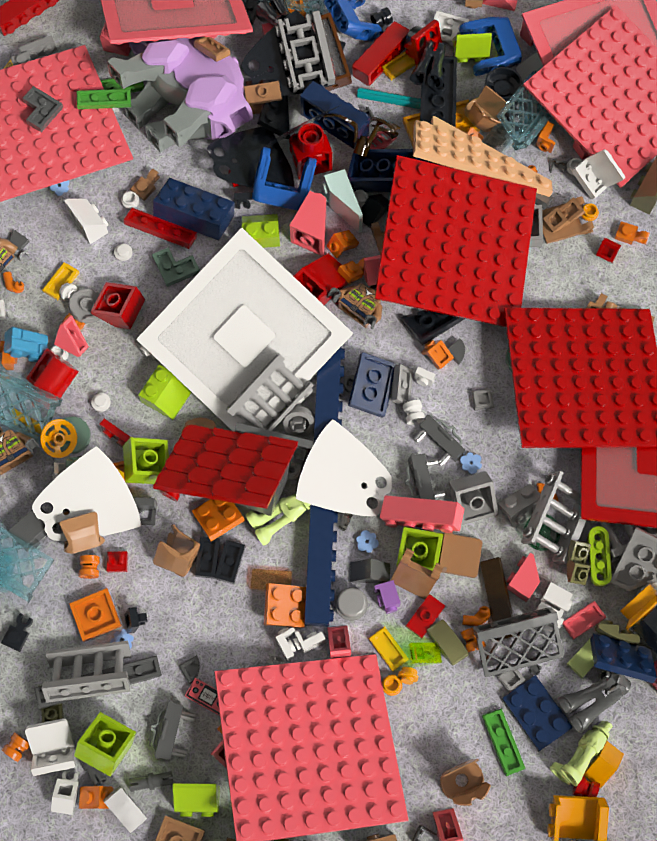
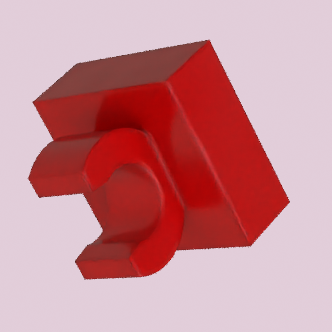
(608, 250)
(117, 561)

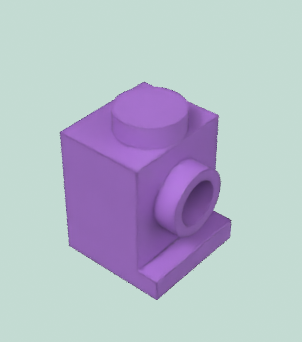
(387, 596)

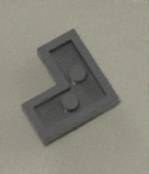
(45, 108)

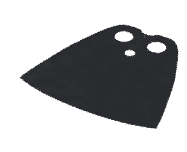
(268, 54)
(295, 129)
(243, 147)

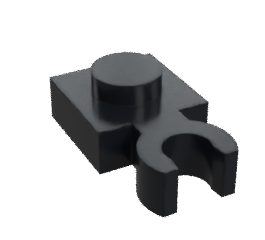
(17, 636)

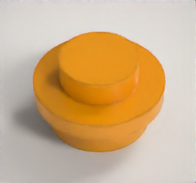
(591, 212)
(408, 675)
(392, 685)

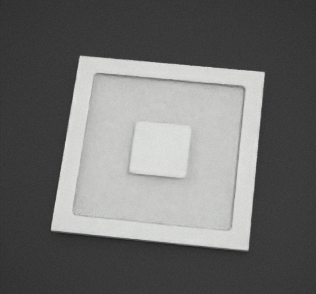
(235, 323)

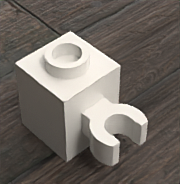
(65, 794)

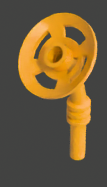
(54, 436)

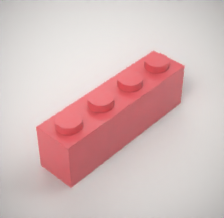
(422, 513)

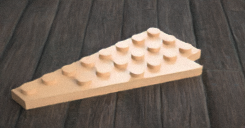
(456, 149)

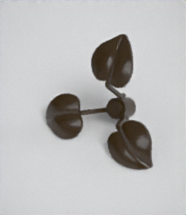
(363, 144)

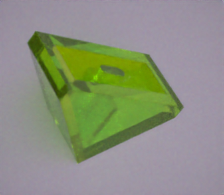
(423, 654)

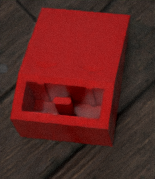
(321, 277)

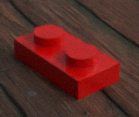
(111, 430)

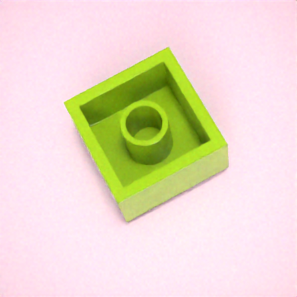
(144, 459)
(104, 744)

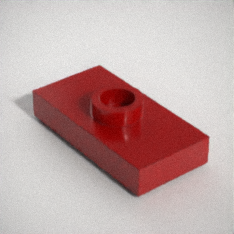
(425, 616)

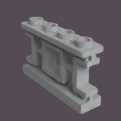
(319, 49)

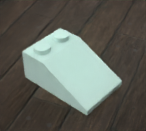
(342, 198)

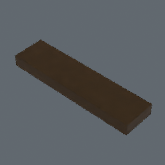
(496, 590)

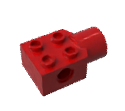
(312, 144)

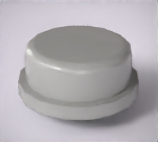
(299, 422)
(351, 604)

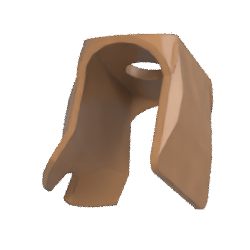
(484, 109)
(81, 532)
(177, 553)
(473, 789)

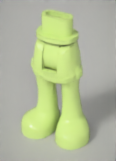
(291, 509)
(588, 746)

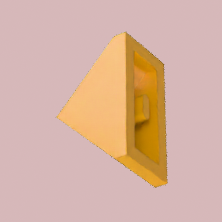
(604, 764)

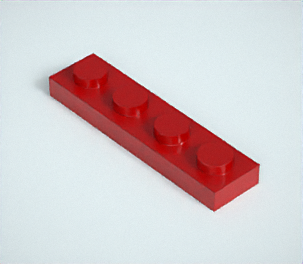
(160, 228)

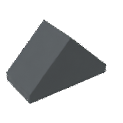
(369, 571)

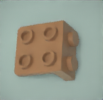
(460, 555)

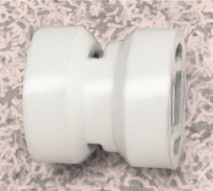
(413, 411)

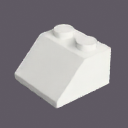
(87, 219)

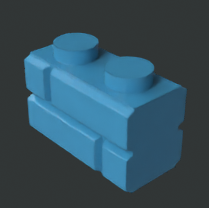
(25, 344)

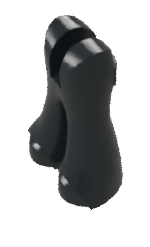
(272, 13)
(435, 76)

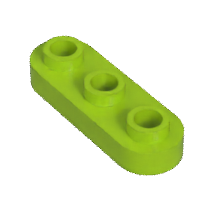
(603, 549)

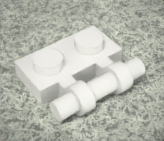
(449, 24)

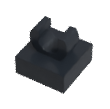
(243, 197)
(134, 620)

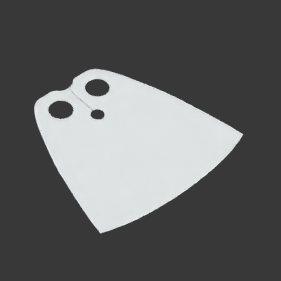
(337, 470)
(88, 487)

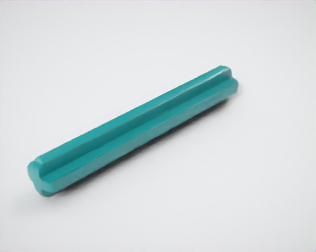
(390, 98)

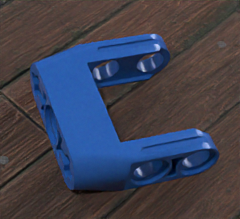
(348, 22)
(504, 41)
(280, 194)

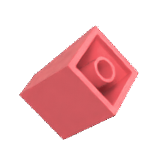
(309, 224)

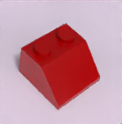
(118, 305)

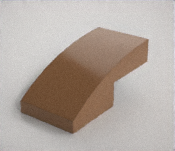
(564, 216)

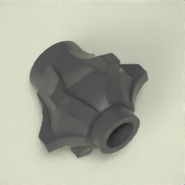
(621, 682)

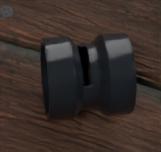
(382, 18)

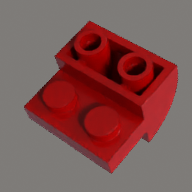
(52, 373)

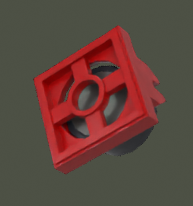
(418, 38)

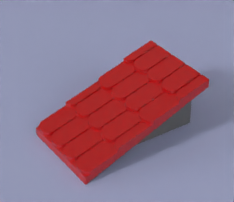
(228, 467)

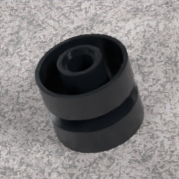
(504, 82)

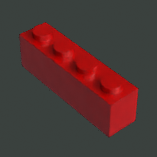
(19, 12)
(381, 52)

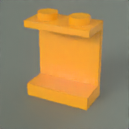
(578, 818)

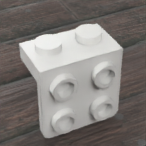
(598, 173)
(51, 746)

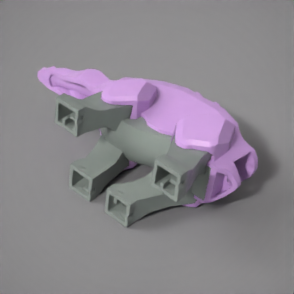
(179, 74)

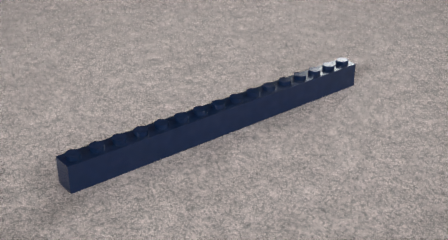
(321, 519)

